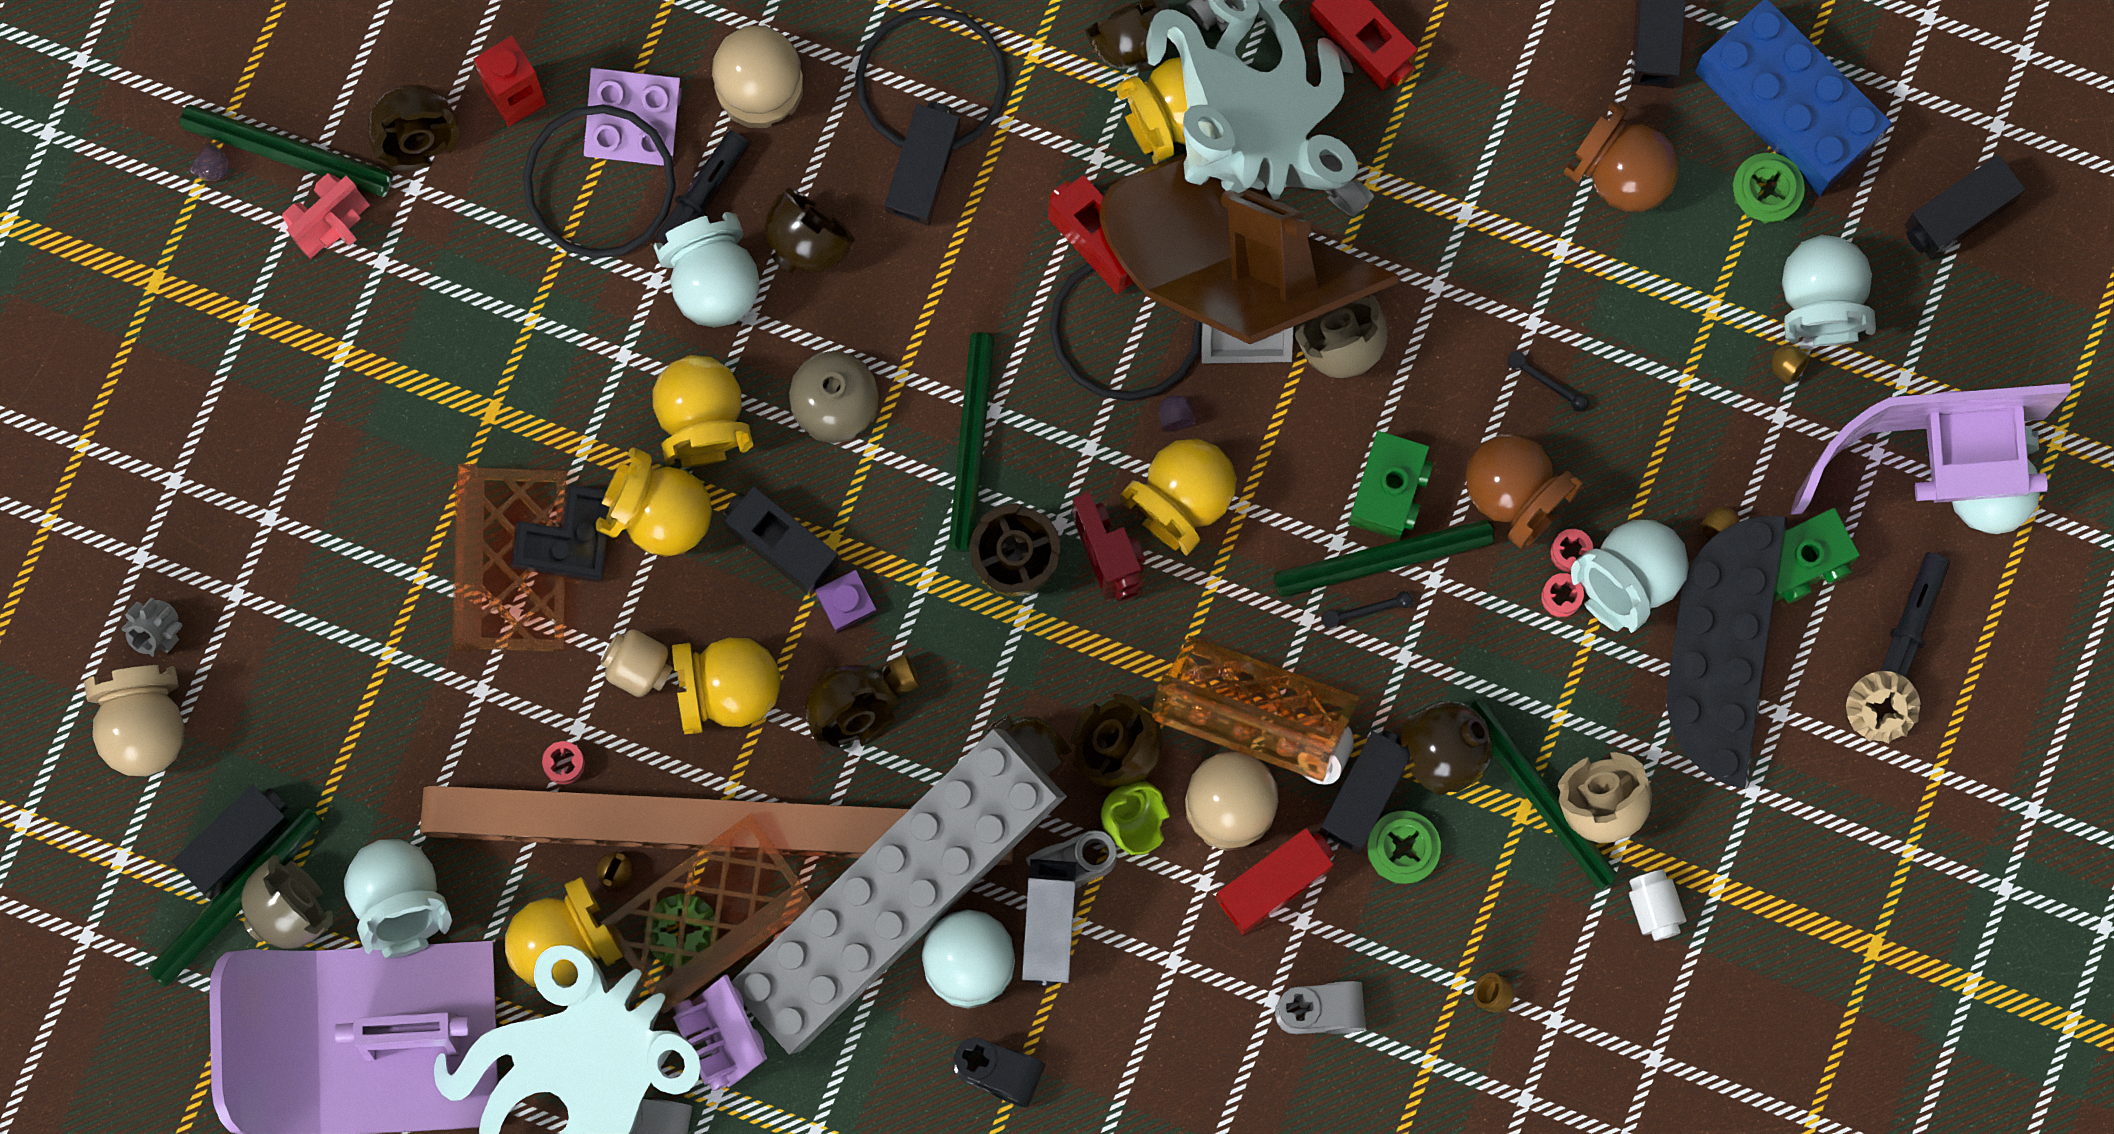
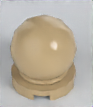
(757, 76)
(137, 722)
(1231, 800)

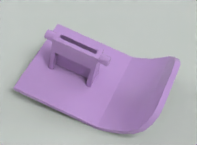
(1971, 436)
(348, 1038)

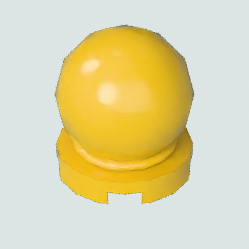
(1157, 109)
(699, 408)
(1185, 489)
(659, 508)
(728, 683)
(557, 923)

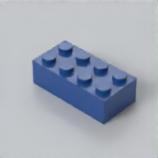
(1792, 96)

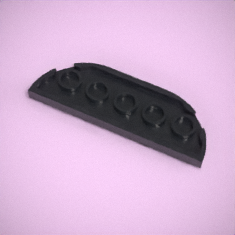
(1724, 647)

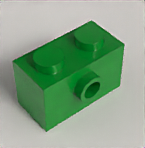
(1389, 486)
(1814, 552)

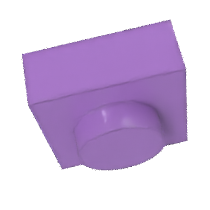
(845, 601)

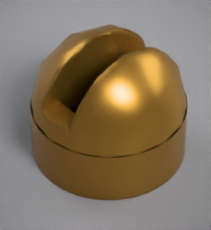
(1789, 363)
(1718, 520)
(901, 675)
(623, 874)
(1493, 993)

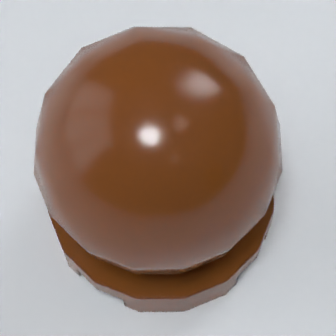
(1628, 163)
(1516, 483)

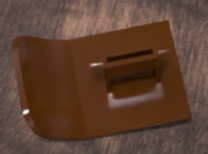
(1228, 254)

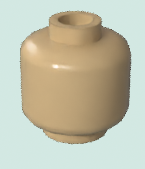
(636, 663)

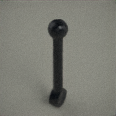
(1517, 361)
(1331, 619)

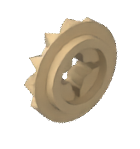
(1876, 688)

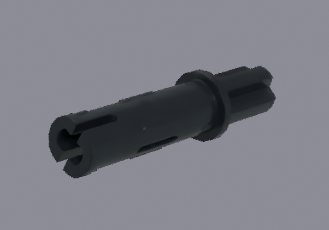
(701, 192)
(1914, 620)

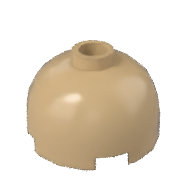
(1606, 797)

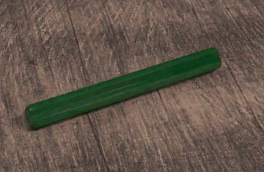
(284, 149)
(971, 441)
(1384, 558)
(1545, 800)
(228, 901)

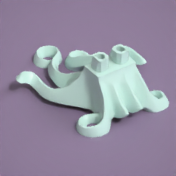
(1252, 122)
(589, 1055)

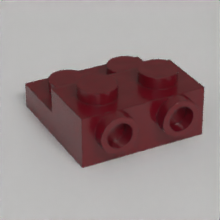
(1111, 554)

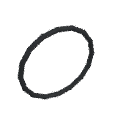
(926, 12)
(669, 173)
(1109, 393)

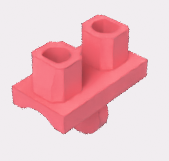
(328, 218)

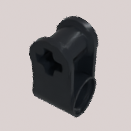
(1008, 1072)

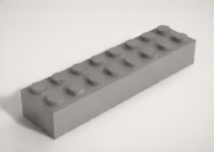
(897, 890)

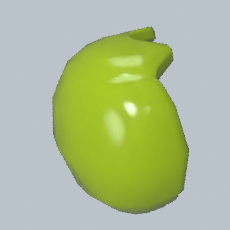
(1134, 817)

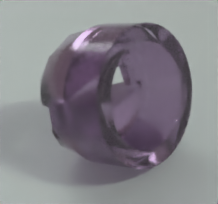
(210, 164)
(1176, 413)

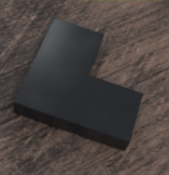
(568, 551)

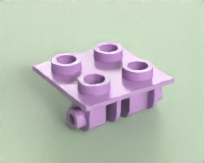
(648, 96)
(727, 1031)

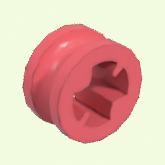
(1571, 536)
(1567, 608)
(577, 761)

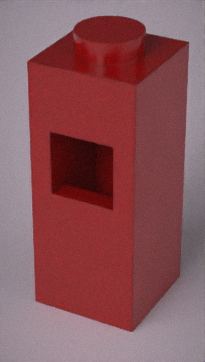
(1367, 39)
(510, 81)
(1076, 214)
(1276, 880)

